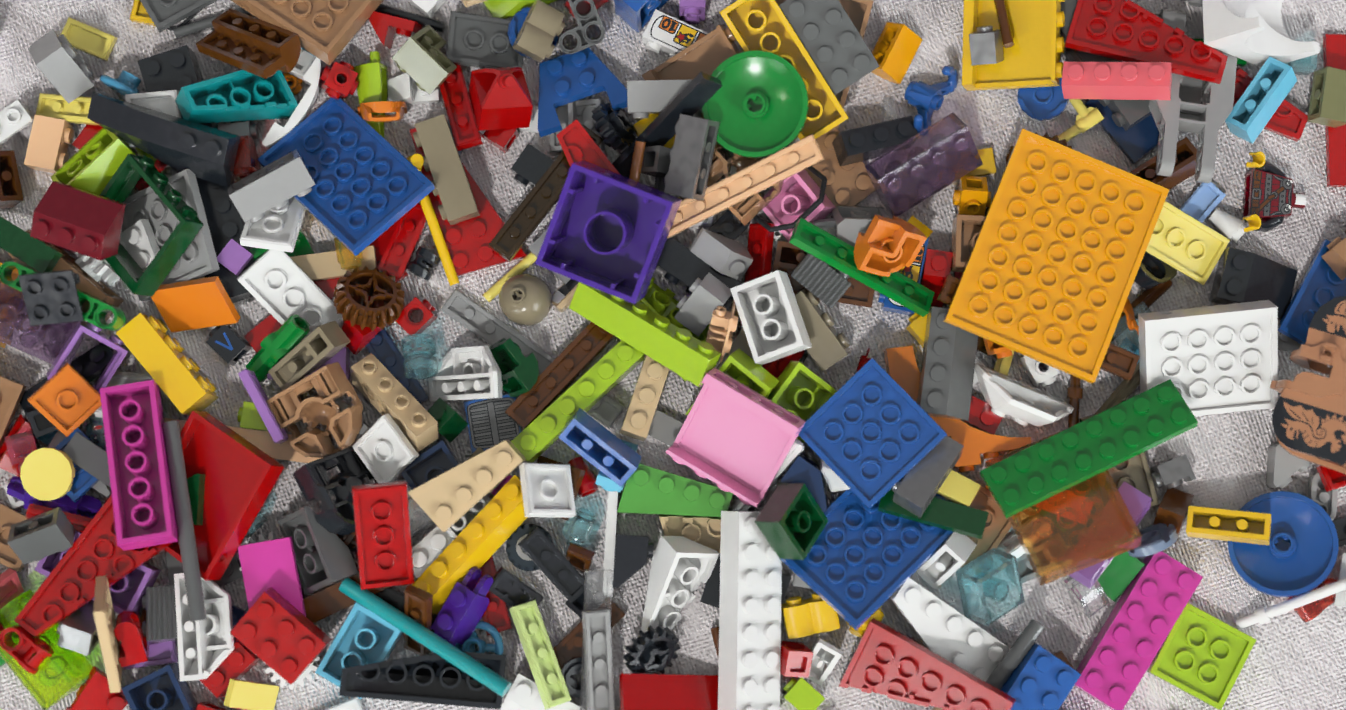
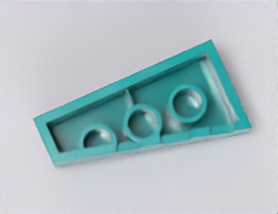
(237, 98)

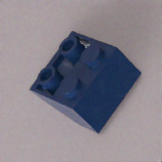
(807, 472)

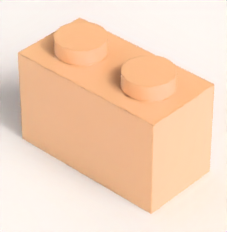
(48, 144)

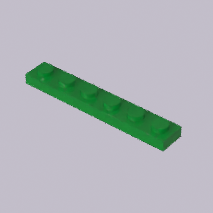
(841, 256)

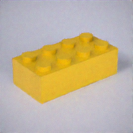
(167, 364)

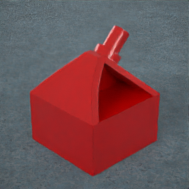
(500, 98)

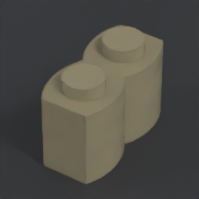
(539, 31)

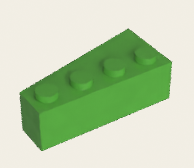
(669, 494)

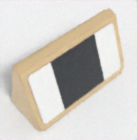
(563, 296)

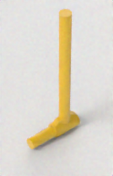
(418, 161)

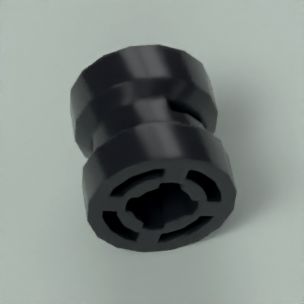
(421, 269)

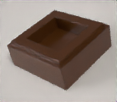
(579, 557)

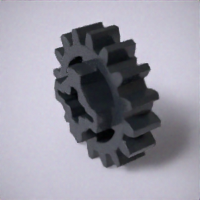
(613, 127)
(652, 651)

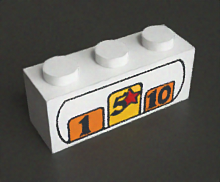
(669, 34)

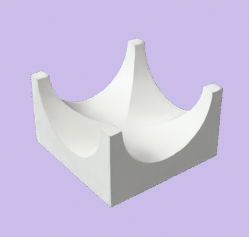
(1252, 31)

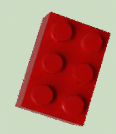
(280, 635)

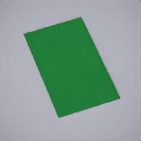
(1119, 574)

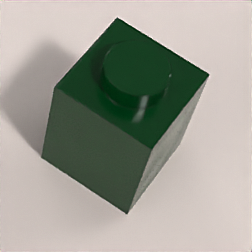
(449, 421)

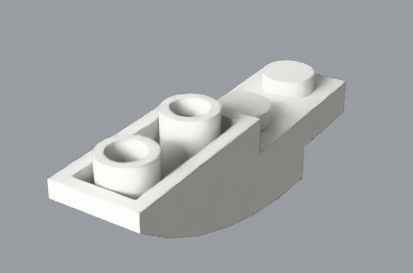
(437, 541)

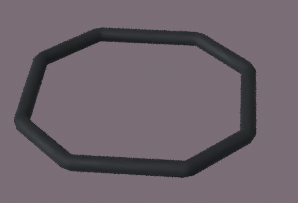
(806, 213)

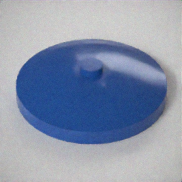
(1299, 551)

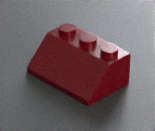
(78, 221)

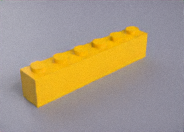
(474, 543)

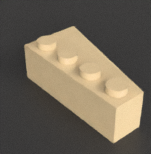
(462, 487)

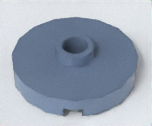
(1154, 540)

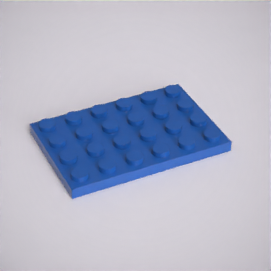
(356, 174)
(864, 556)

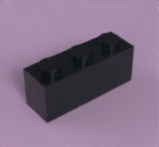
(872, 140)

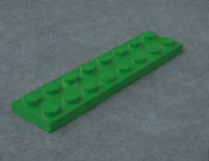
(1088, 448)

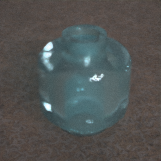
(581, 528)

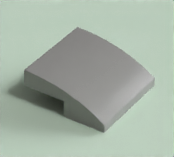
(570, 112)

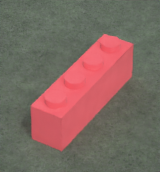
(1117, 80)

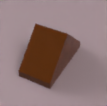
(1173, 508)

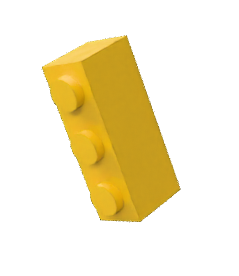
(1229, 525)

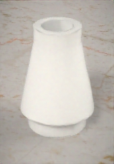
(1228, 225)

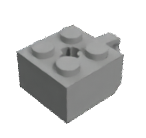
(61, 65)
(849, 221)

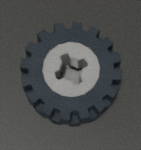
(516, 554)

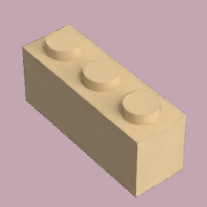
(644, 399)

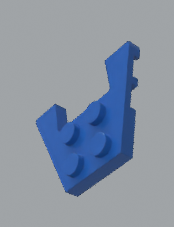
(572, 79)

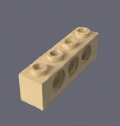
(393, 398)

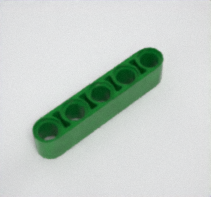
(98, 308)

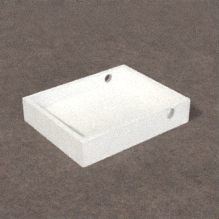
(1213, 355)

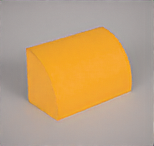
(895, 51)

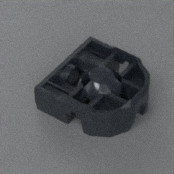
(316, 484)

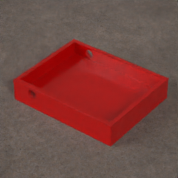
(235, 489)

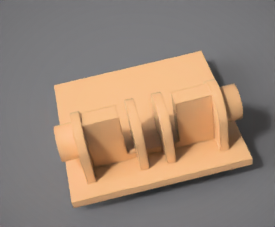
(721, 329)

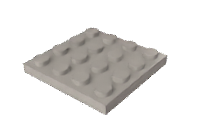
(200, 255)

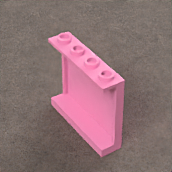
(735, 437)

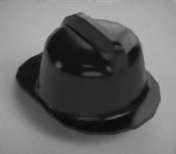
(1153, 272)

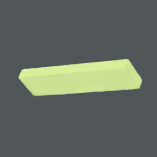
(540, 654)

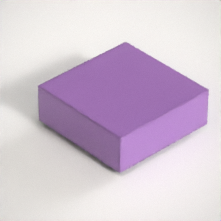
(234, 257)

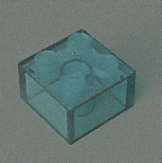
(990, 586)

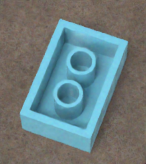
(360, 641)

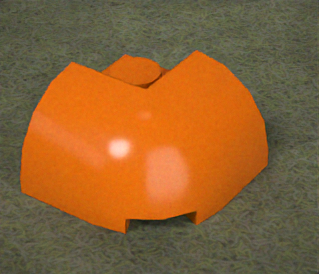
(887, 246)

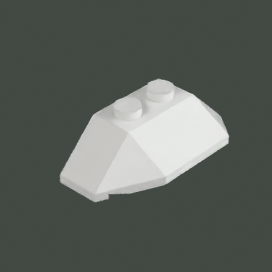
(466, 375)
(1020, 399)
(204, 642)

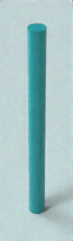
(425, 637)

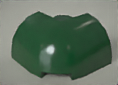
(517, 371)

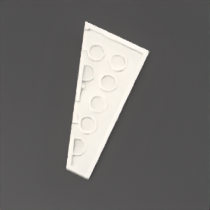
(949, 631)

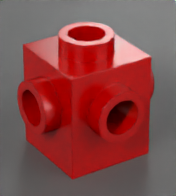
(332, 86)

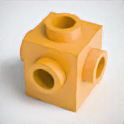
(972, 196)

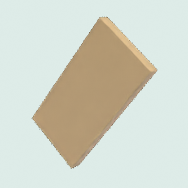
(105, 624)

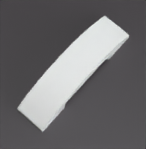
(303, 109)

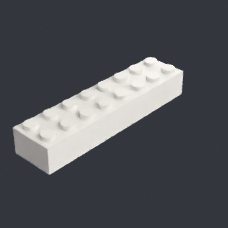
(748, 616)

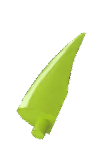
(373, 86)

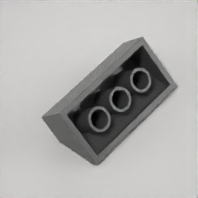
(946, 368)

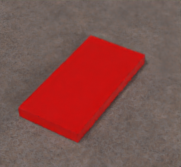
(383, 534)
(668, 692)

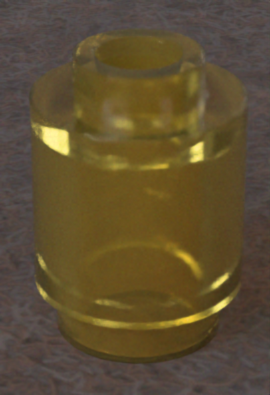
(346, 257)

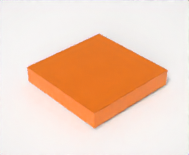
(66, 399)

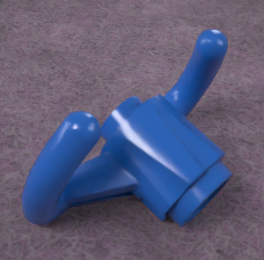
(929, 97)

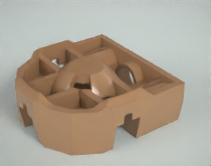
(750, 207)
(330, 385)

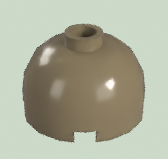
(525, 299)

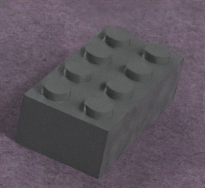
(830, 40)

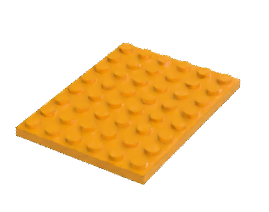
(1057, 256)

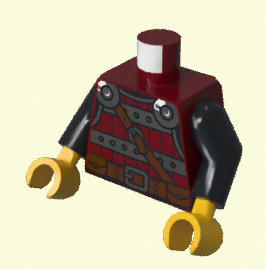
(1268, 195)

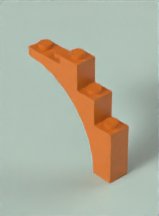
(903, 368)

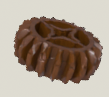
(352, 298)

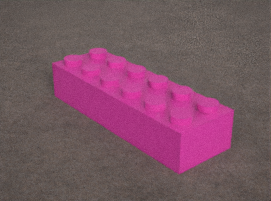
(138, 465)
(1136, 630)

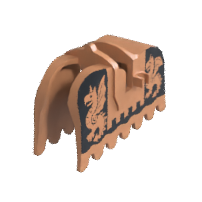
(1312, 408)

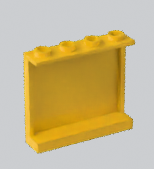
(1036, 47)

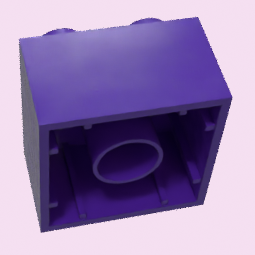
(608, 231)

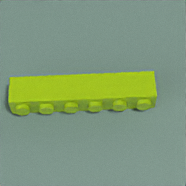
(647, 332)
(582, 394)

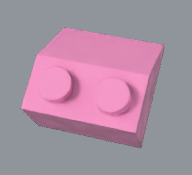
(794, 199)

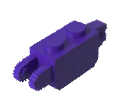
(85, 506)
(463, 608)

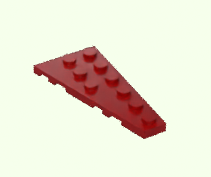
(1135, 35)
(470, 238)
(74, 577)

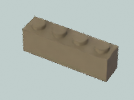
(447, 170)

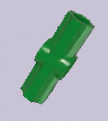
(278, 345)

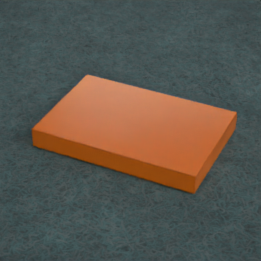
(195, 304)

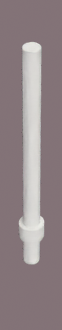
(1263, 614)

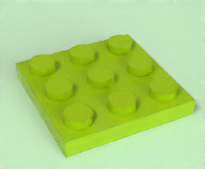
(1202, 656)

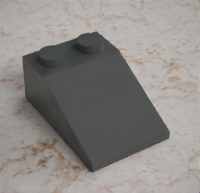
(319, 555)

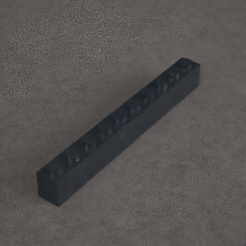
(675, 260)

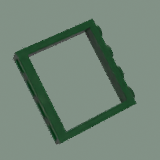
(189, 225)

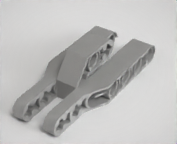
(1188, 115)

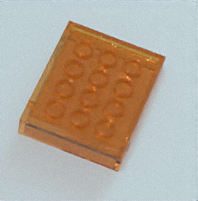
(1074, 526)

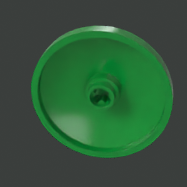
(758, 105)

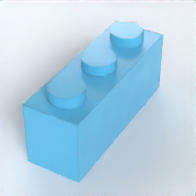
(1261, 99)

